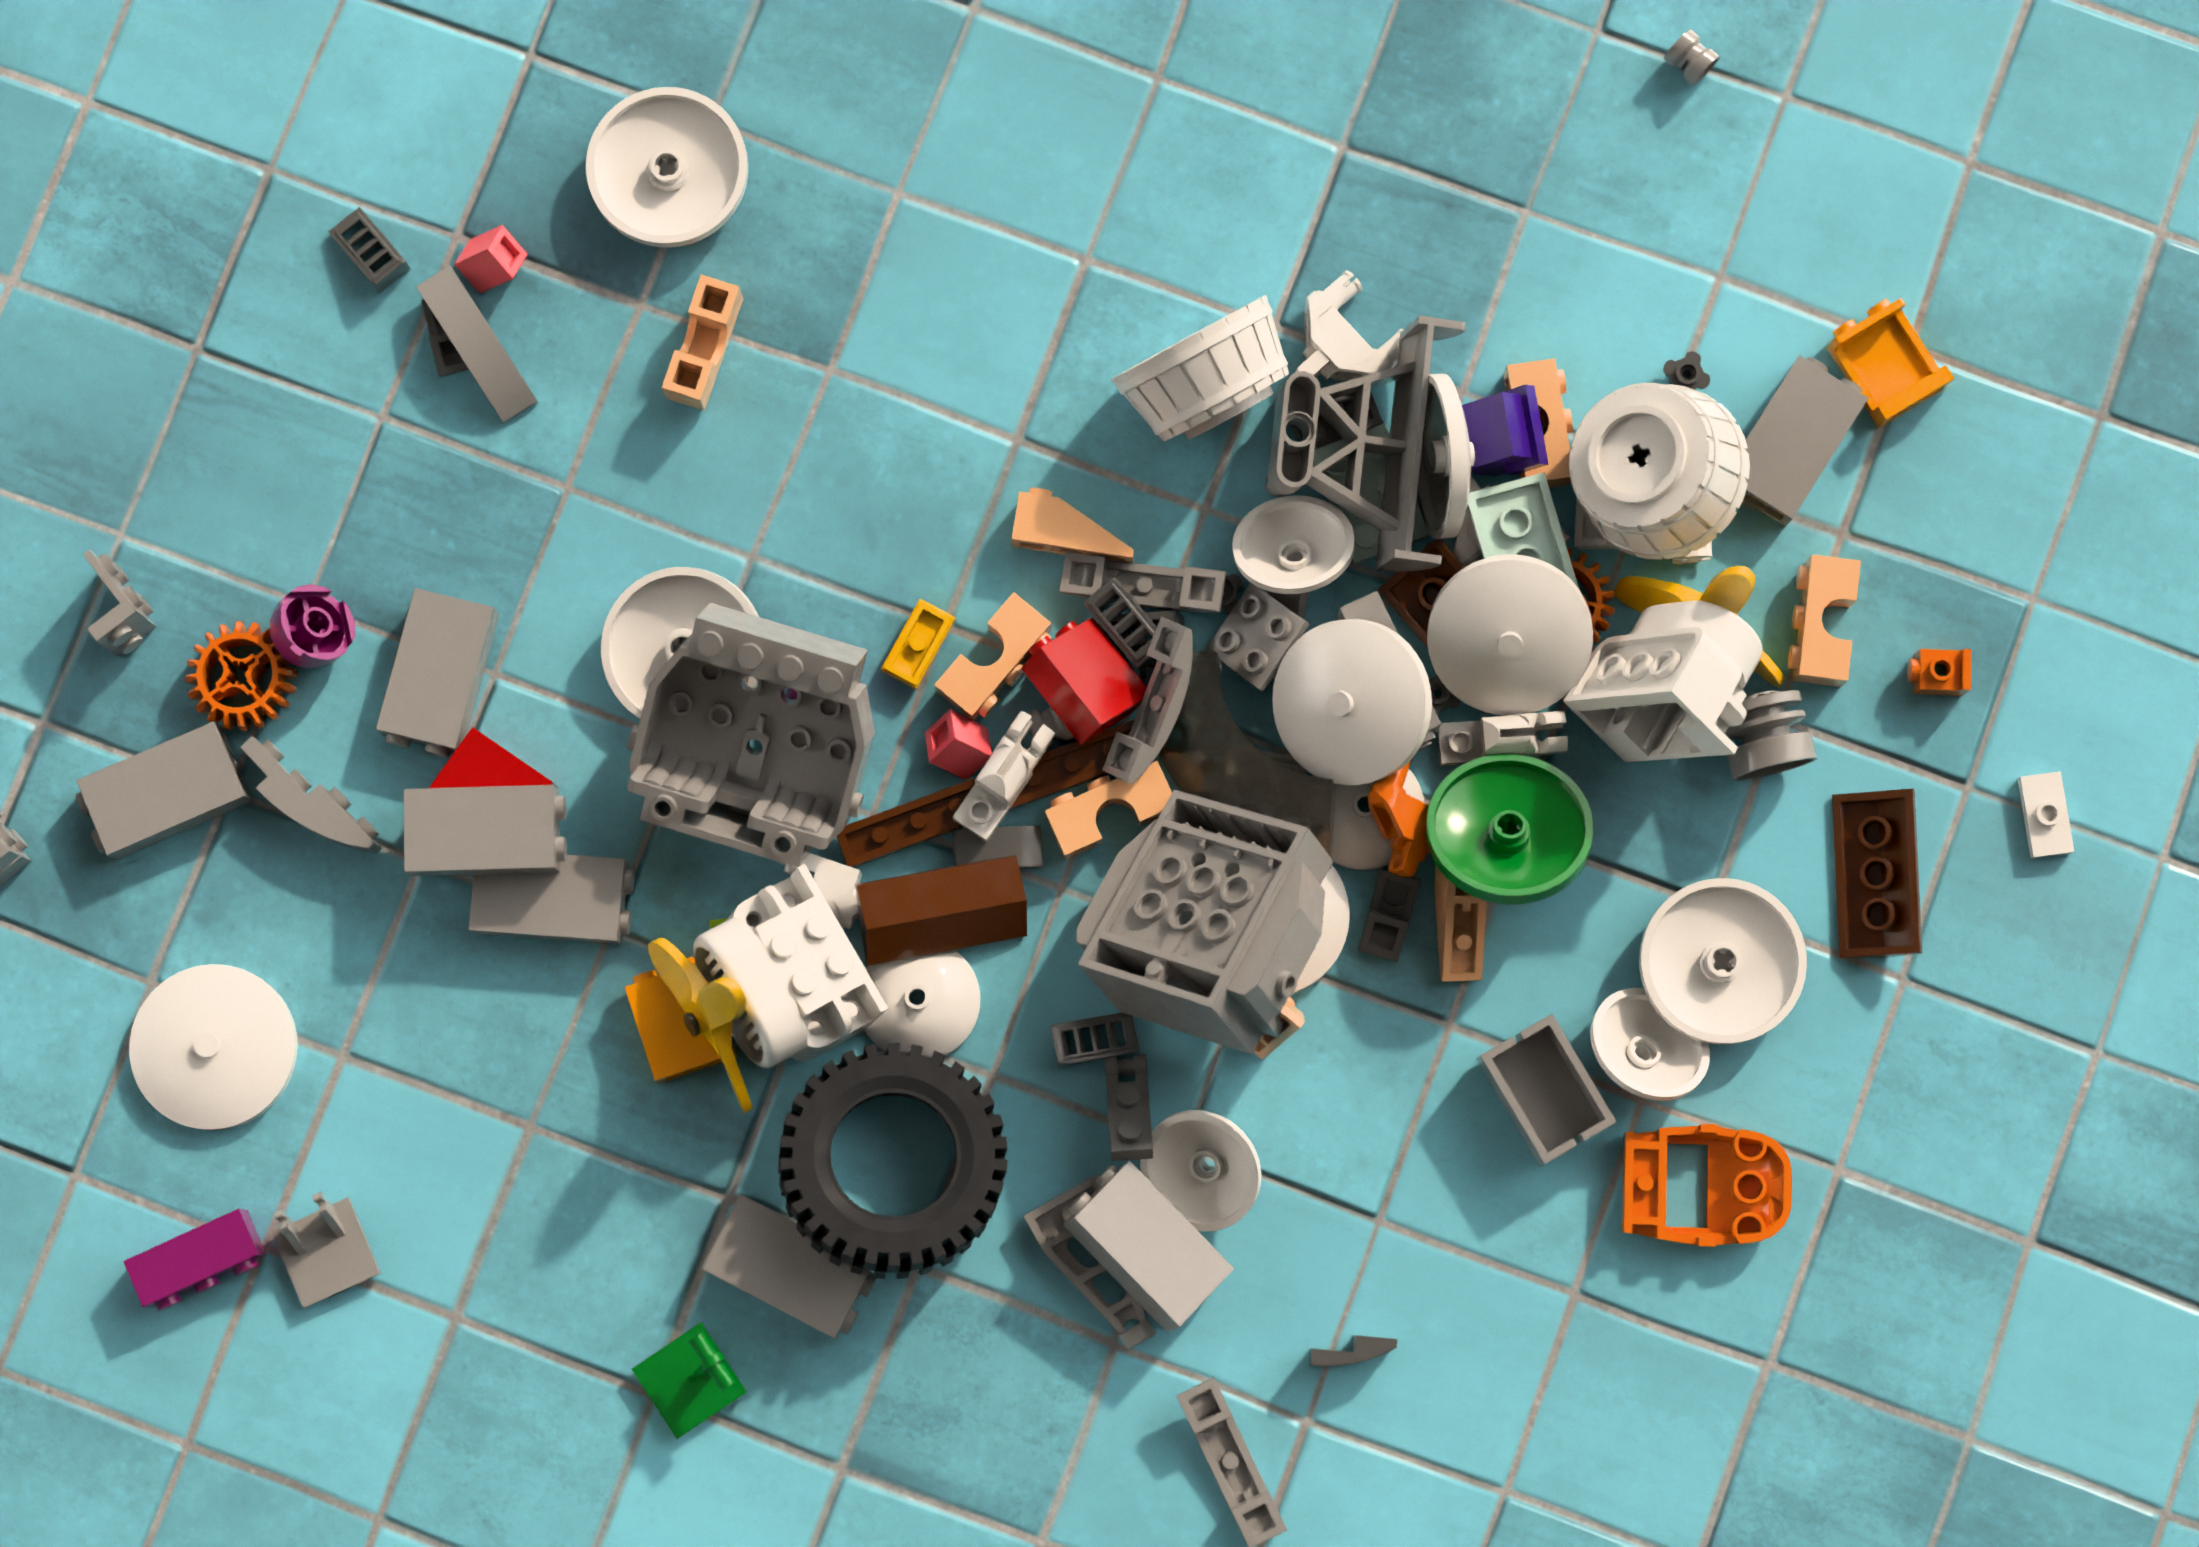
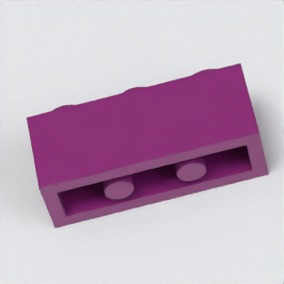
(195, 1260)

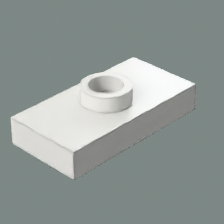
(2045, 815)

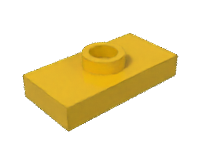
(918, 644)

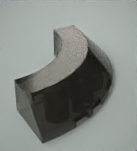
(1217, 762)

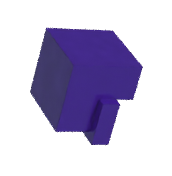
(1506, 432)

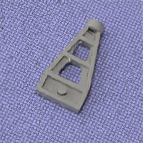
(1048, 1228)

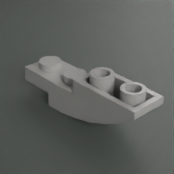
(319, 810)

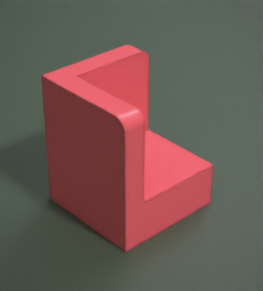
(491, 259)
(958, 744)

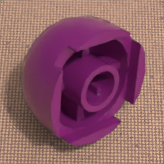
(311, 627)

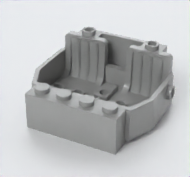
(698, 726)
(1245, 931)

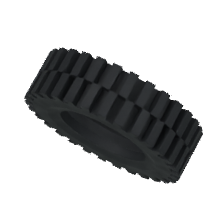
(877, 1240)

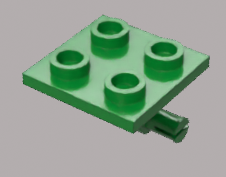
(689, 1380)

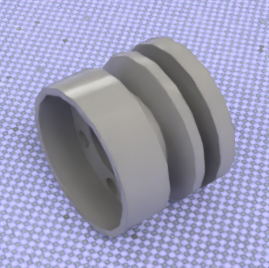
(1767, 737)

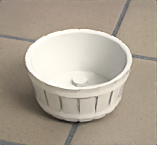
(1208, 374)
(1688, 480)

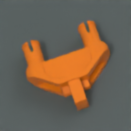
(1400, 821)

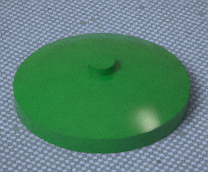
(1509, 829)

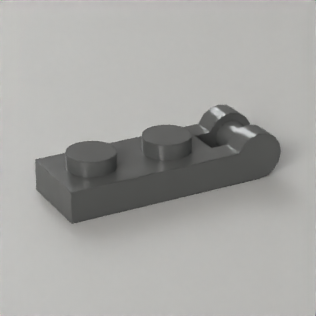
(1128, 1109)

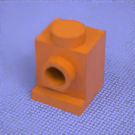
(1927, 682)

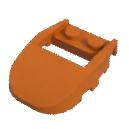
(1744, 1190)

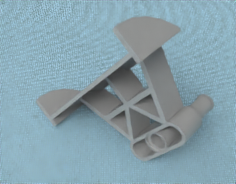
(1301, 401)

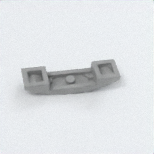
(477, 344)
(1150, 585)
(1160, 706)
(1231, 1462)

